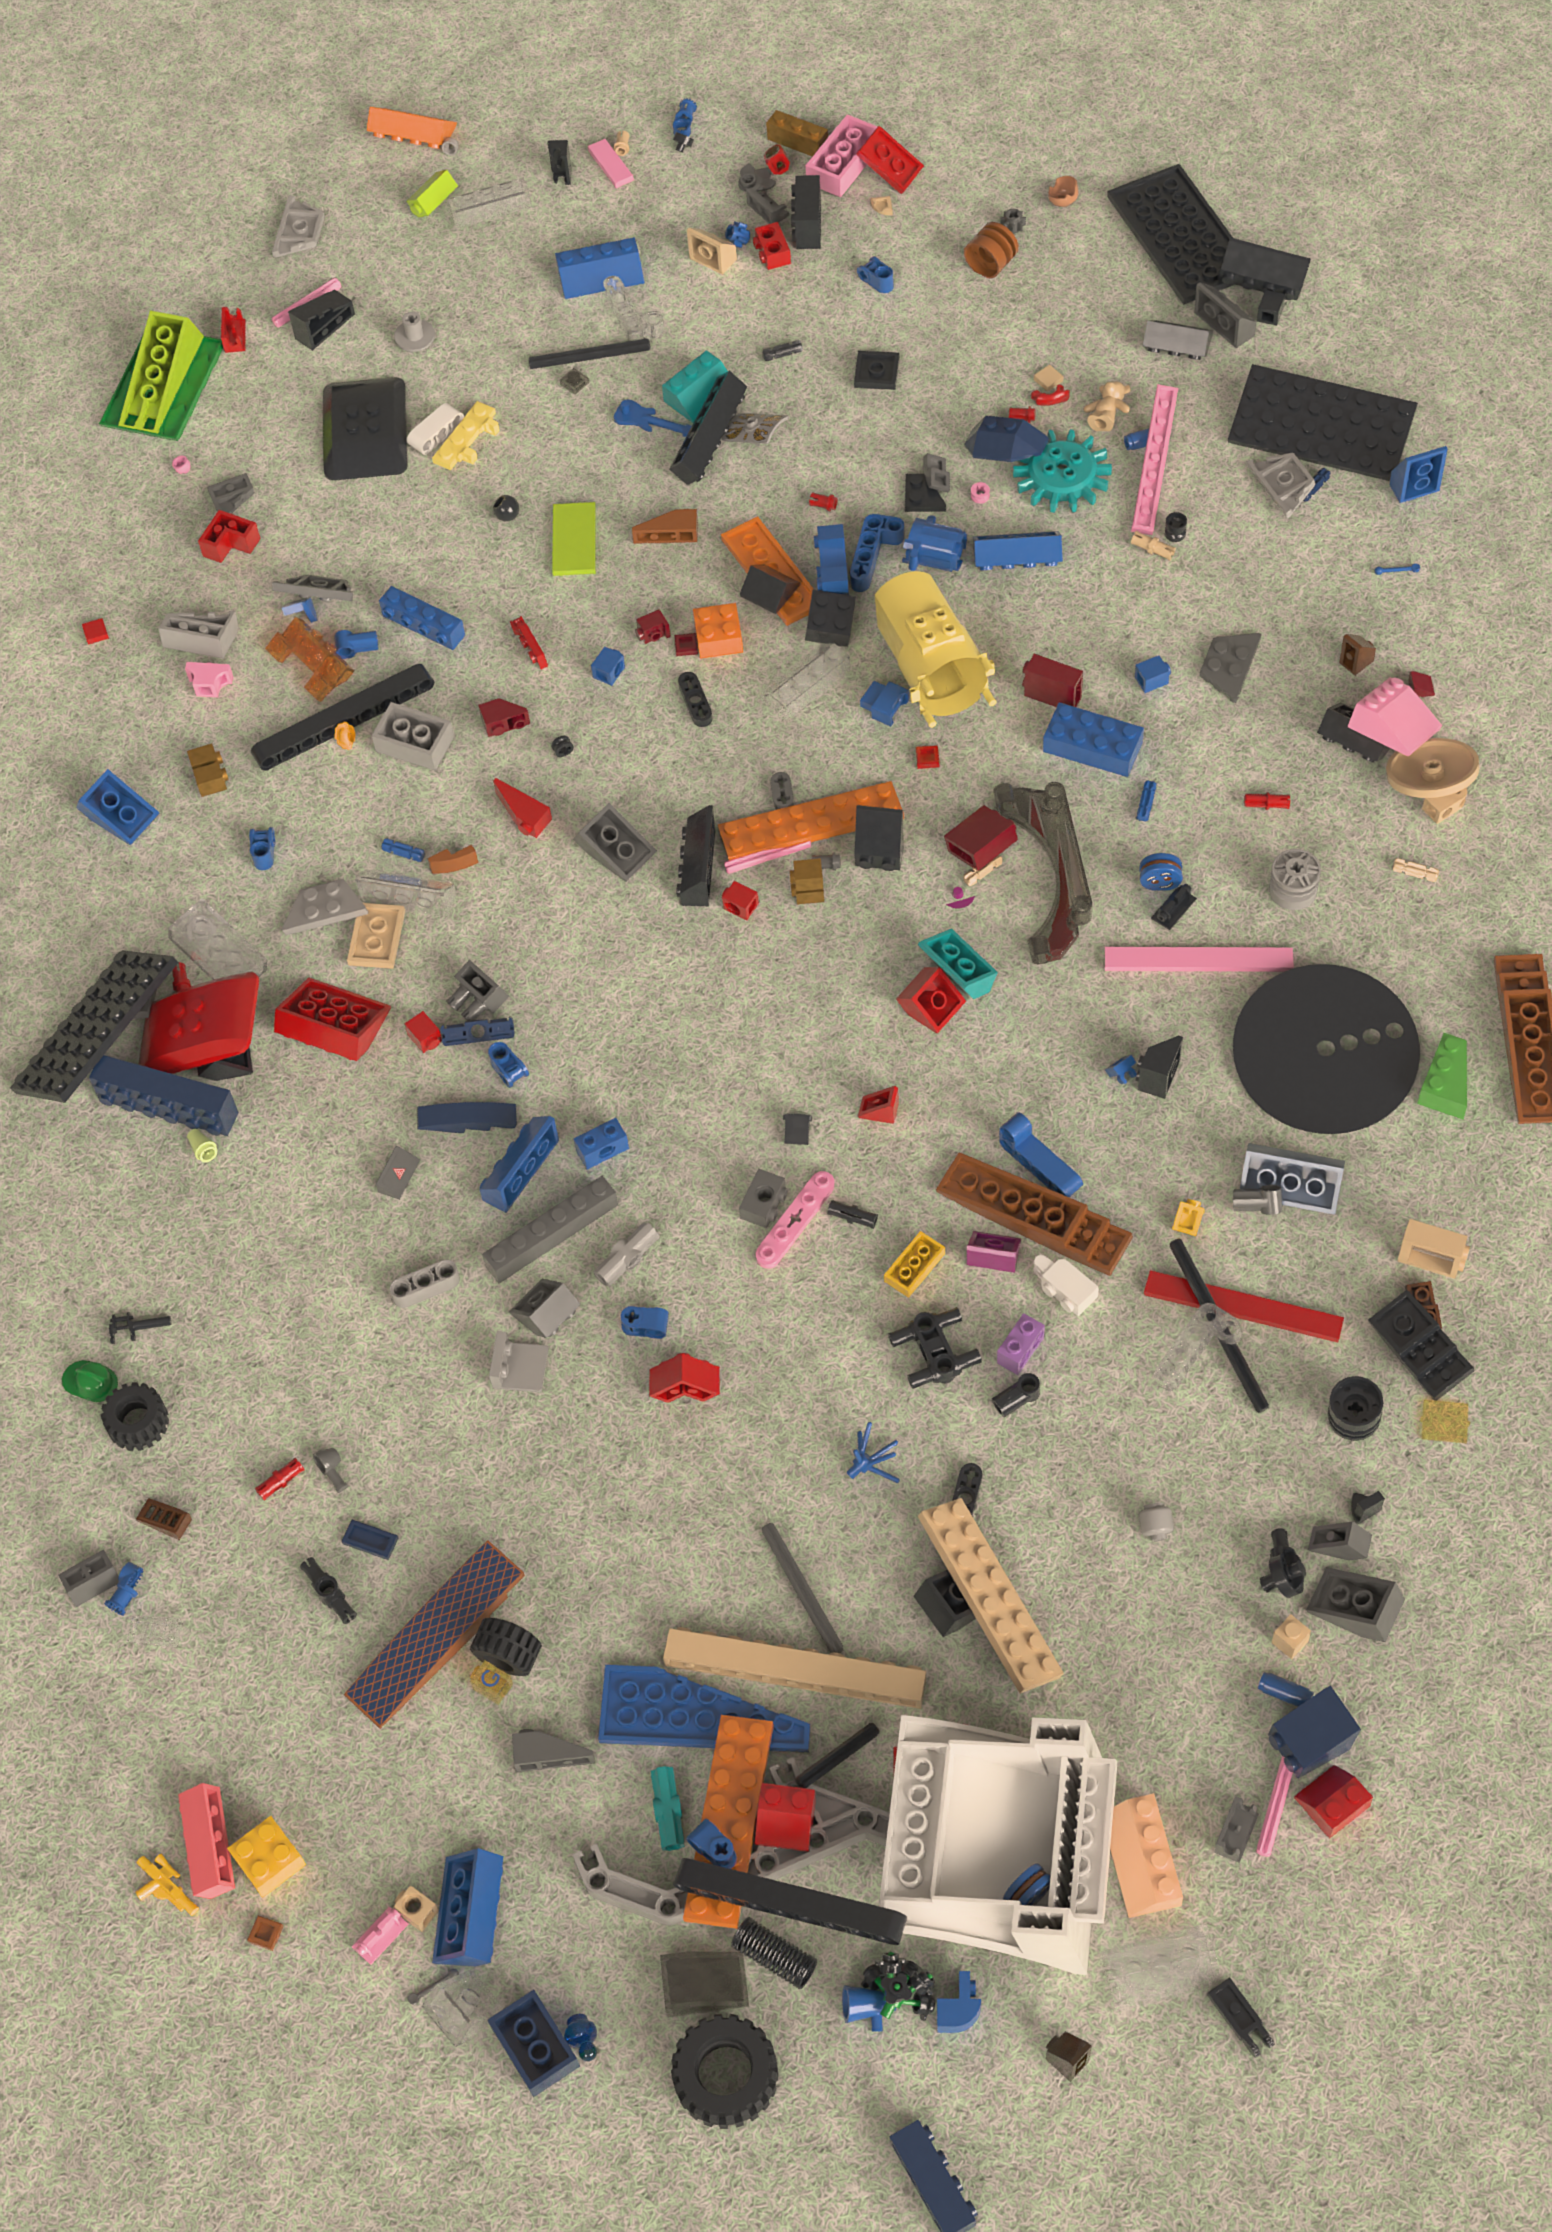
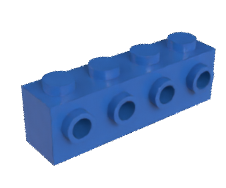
(422, 617)

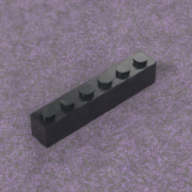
(708, 428)

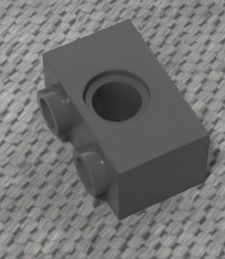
(763, 1186)

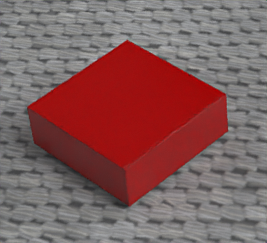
(95, 631)
(927, 757)

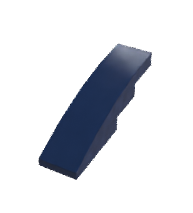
(466, 1115)

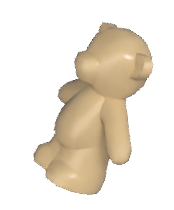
(1105, 409)

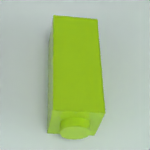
(432, 193)

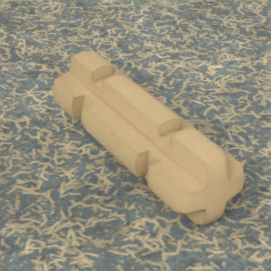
(1415, 869)
(971, 877)

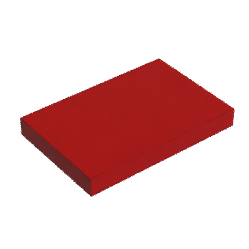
(890, 159)

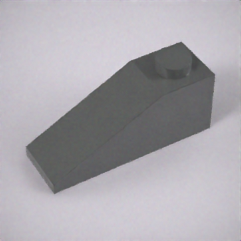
(542, 1751)

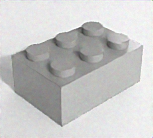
(413, 736)

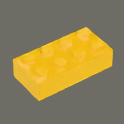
(914, 1264)

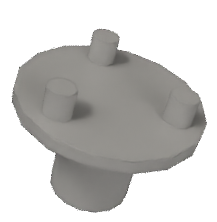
(414, 333)

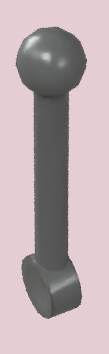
(414, 1998)

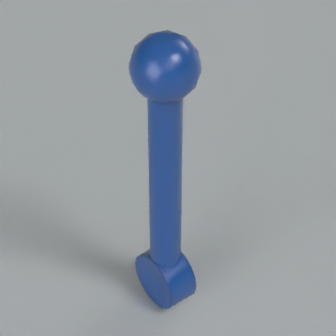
(1415, 568)

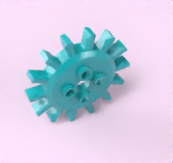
(1056, 483)

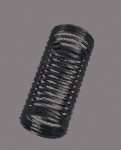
(743, 1937)

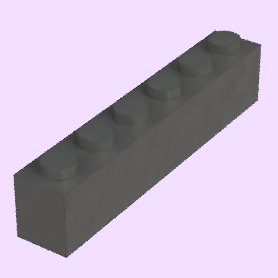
(550, 1229)

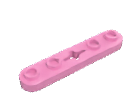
(782, 1235)

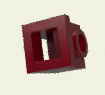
(652, 627)

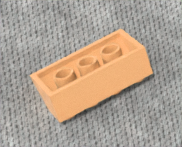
(1143, 1857)

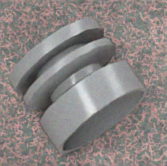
(1294, 879)

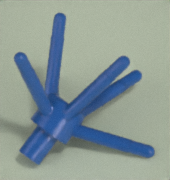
(864, 1462)

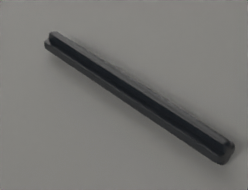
(589, 353)

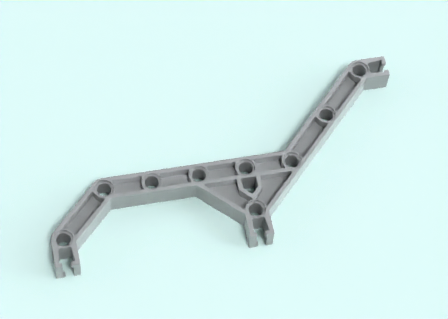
(836, 1826)

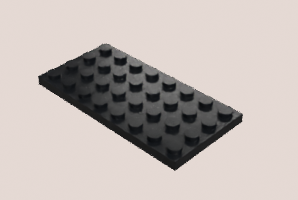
(1174, 228)
(1322, 422)
(93, 1025)

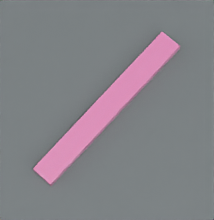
(1154, 459)
(1199, 959)

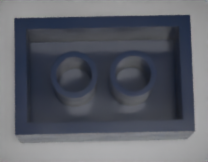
(533, 2043)

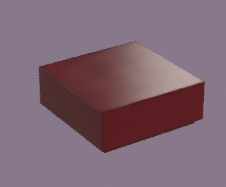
(686, 644)

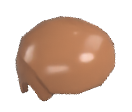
(1064, 191)

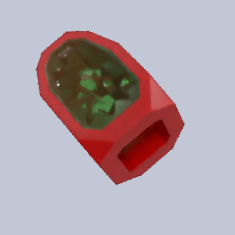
(777, 160)

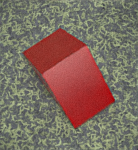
(880, 1105)

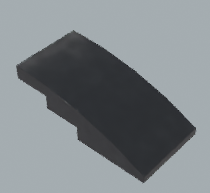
(1421, 1345)

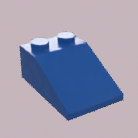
(1418, 475)
(117, 808)

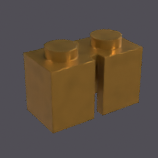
(206, 769)
(807, 881)

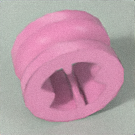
(977, 487)

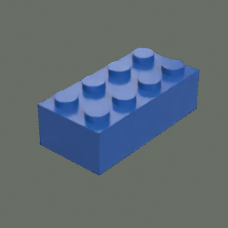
(1093, 739)

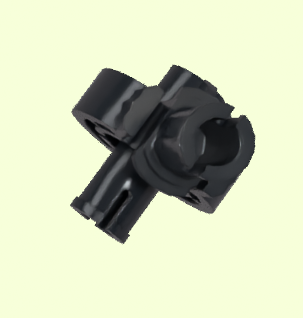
(1285, 1567)

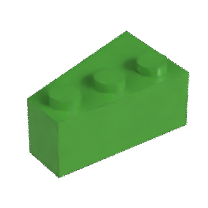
(1447, 1078)

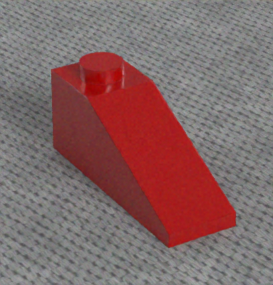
(527, 813)

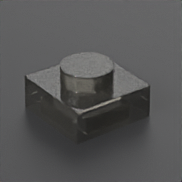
(574, 381)

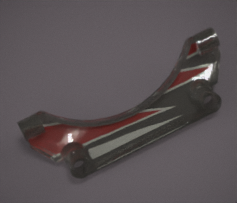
(1052, 826)

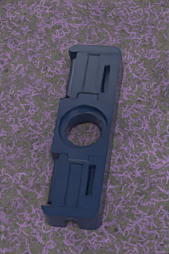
(461, 1034)

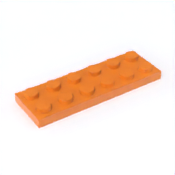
(755, 545)

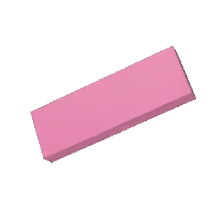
(610, 163)

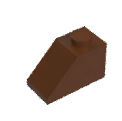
(1356, 653)

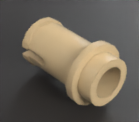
(621, 146)

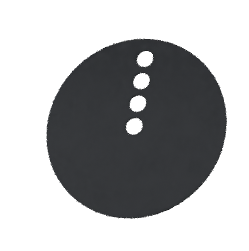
(1314, 1092)

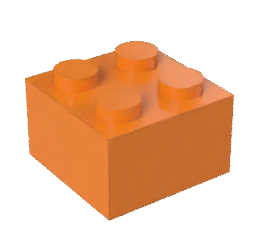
(718, 630)

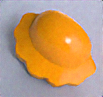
(345, 735)

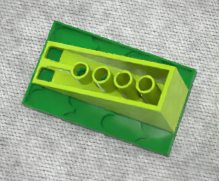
(163, 378)

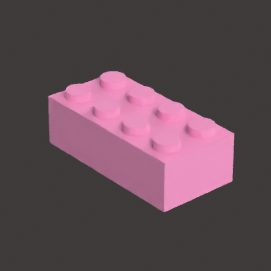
(837, 157)

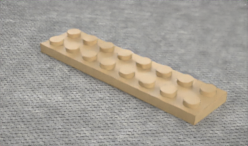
(990, 1595)

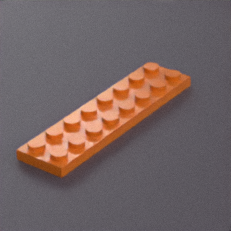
(803, 821)
(733, 1805)

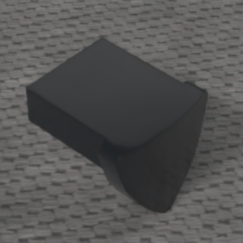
(797, 1127)
(1366, 1506)

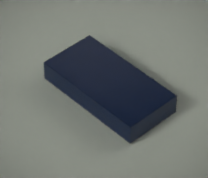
(370, 1539)

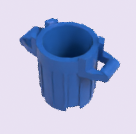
(934, 545)

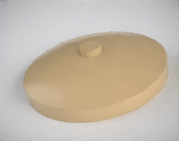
(1433, 769)

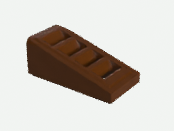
(180, 1525)

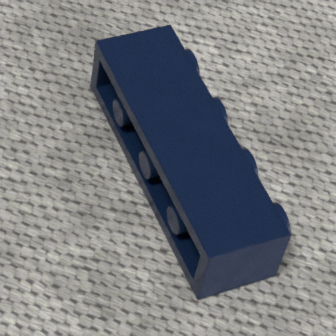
(932, 2180)

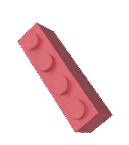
(206, 1841)

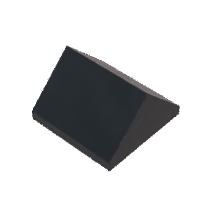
(768, 587)

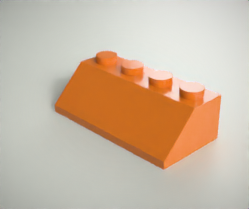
(409, 126)

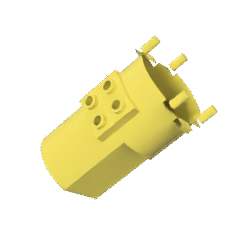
(931, 646)

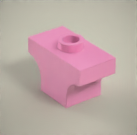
(208, 677)

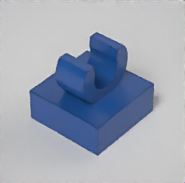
(1120, 1067)

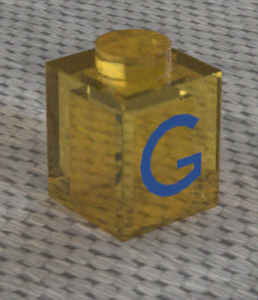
(491, 1682)

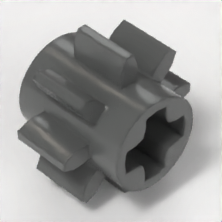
(1013, 220)

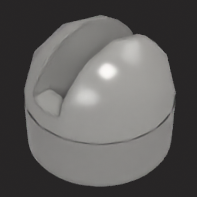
(446, 144)

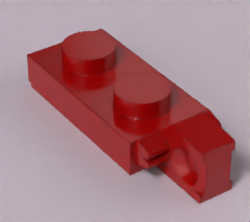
(528, 640)

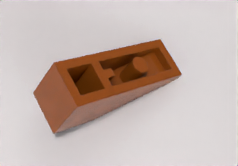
(671, 527)

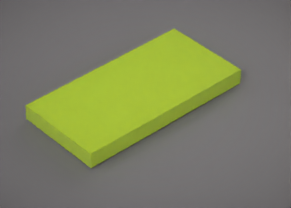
(574, 539)

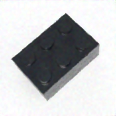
(807, 212)

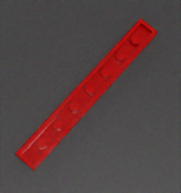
(1248, 1307)

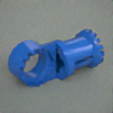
(680, 116)
(123, 1595)

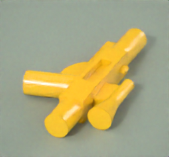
(162, 1886)

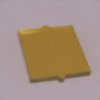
(1445, 1421)

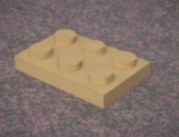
(376, 936)

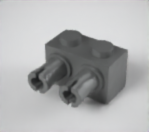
(476, 983)

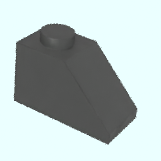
(1341, 1541)

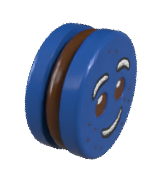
(1161, 872)
(1029, 1886)

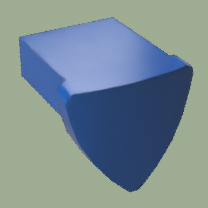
(301, 605)

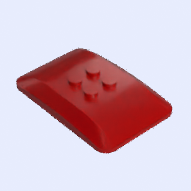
(200, 1024)

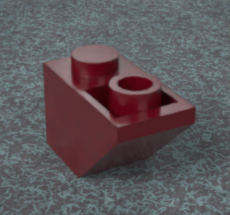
(502, 716)

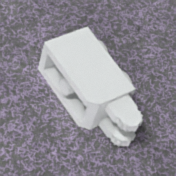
(1065, 1284)

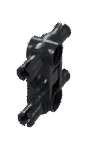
(934, 1347)

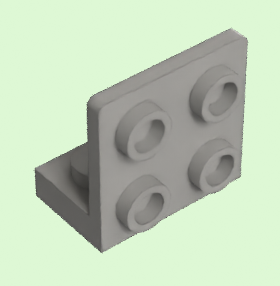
(517, 1365)

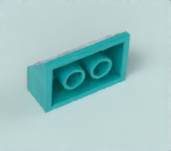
(692, 384)
(960, 962)

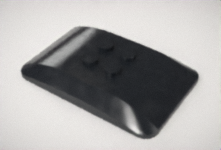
(364, 429)

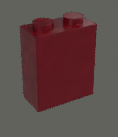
(1052, 681)
(981, 837)

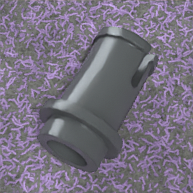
(829, 861)

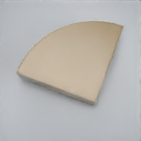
(882, 204)

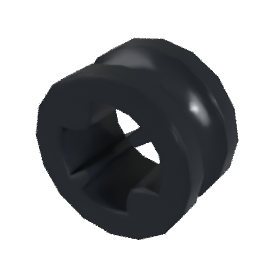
(562, 746)

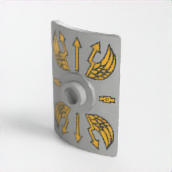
(753, 428)

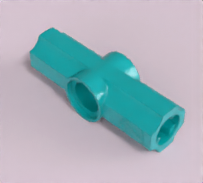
(667, 1808)

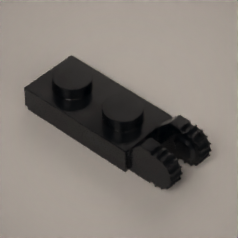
(1239, 2015)

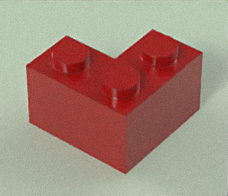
(228, 532)
(682, 1377)

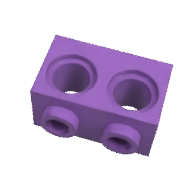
(1020, 1344)

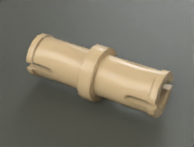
(1153, 545)

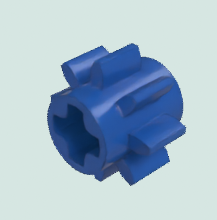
(737, 234)

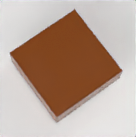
(265, 1933)

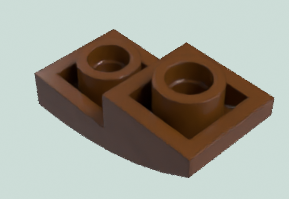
(1424, 1295)

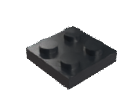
(876, 370)

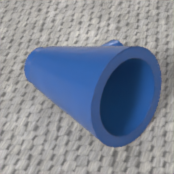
(862, 2004)

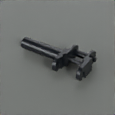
(136, 1325)

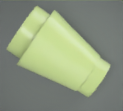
(202, 1146)

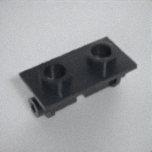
(1174, 907)

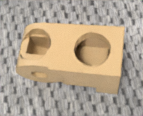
(1442, 807)

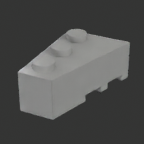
(199, 634)

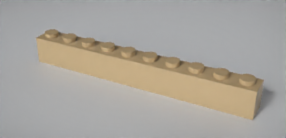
(795, 1668)

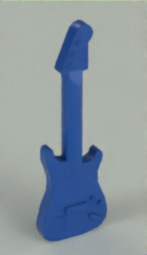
(632, 413)

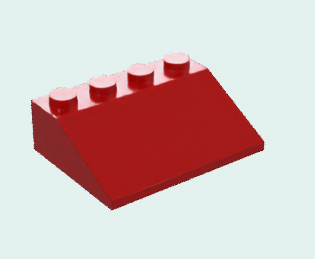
(330, 1018)

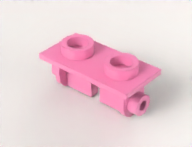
(380, 1935)

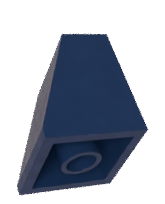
(1314, 1733)

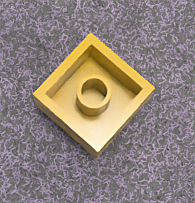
(266, 1856)

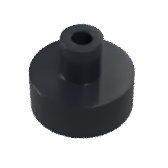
(682, 141)

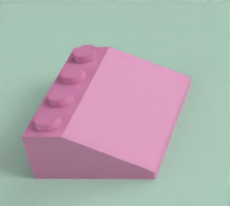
(1394, 717)

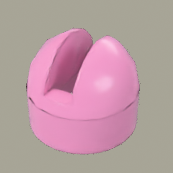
(181, 464)

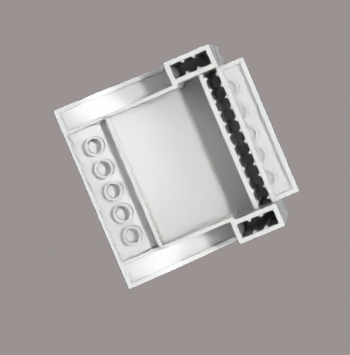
(983, 1809)

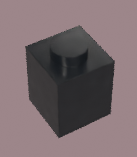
(1271, 307)

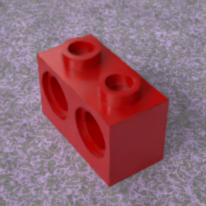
(772, 246)

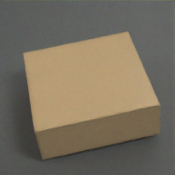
(1048, 378)

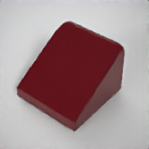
(1421, 684)

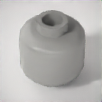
(1156, 1521)

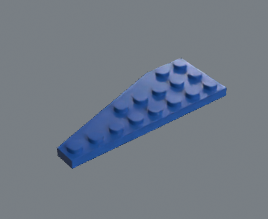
(669, 1710)

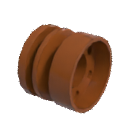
(991, 250)

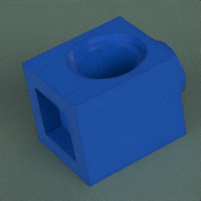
(608, 665)

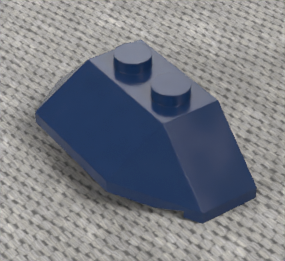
(1005, 439)

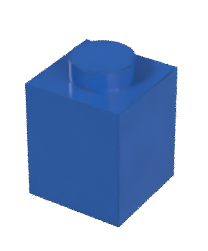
(1152, 673)

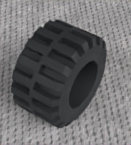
(145, 1430)
(506, 1646)

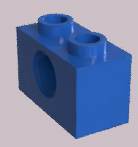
(601, 1143)

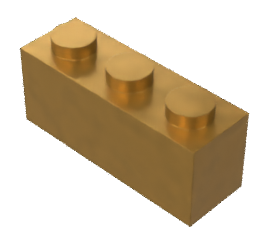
(795, 133)

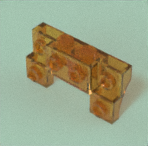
(315, 653)

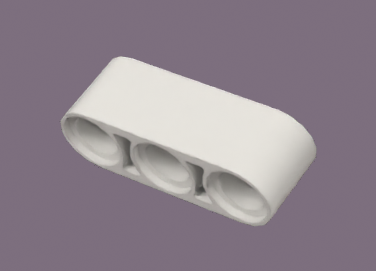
(434, 428)

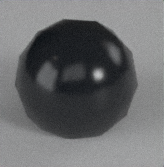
(506, 508)

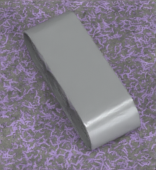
(432, 1274)

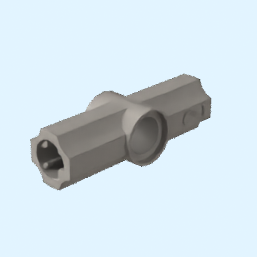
(626, 1254)

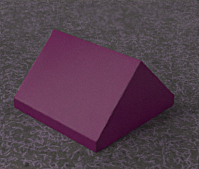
(993, 1251)

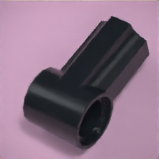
(1016, 1396)

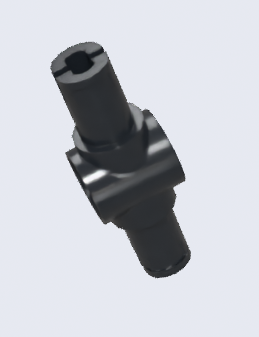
(335, 1599)

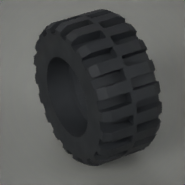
(717, 2034)

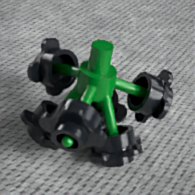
(897, 1989)

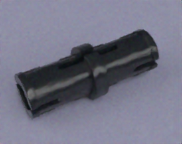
(839, 1210)

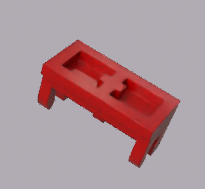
(233, 331)

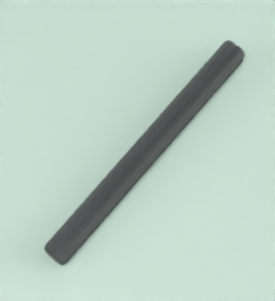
(802, 1588)

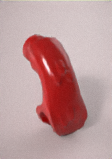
(1044, 399)

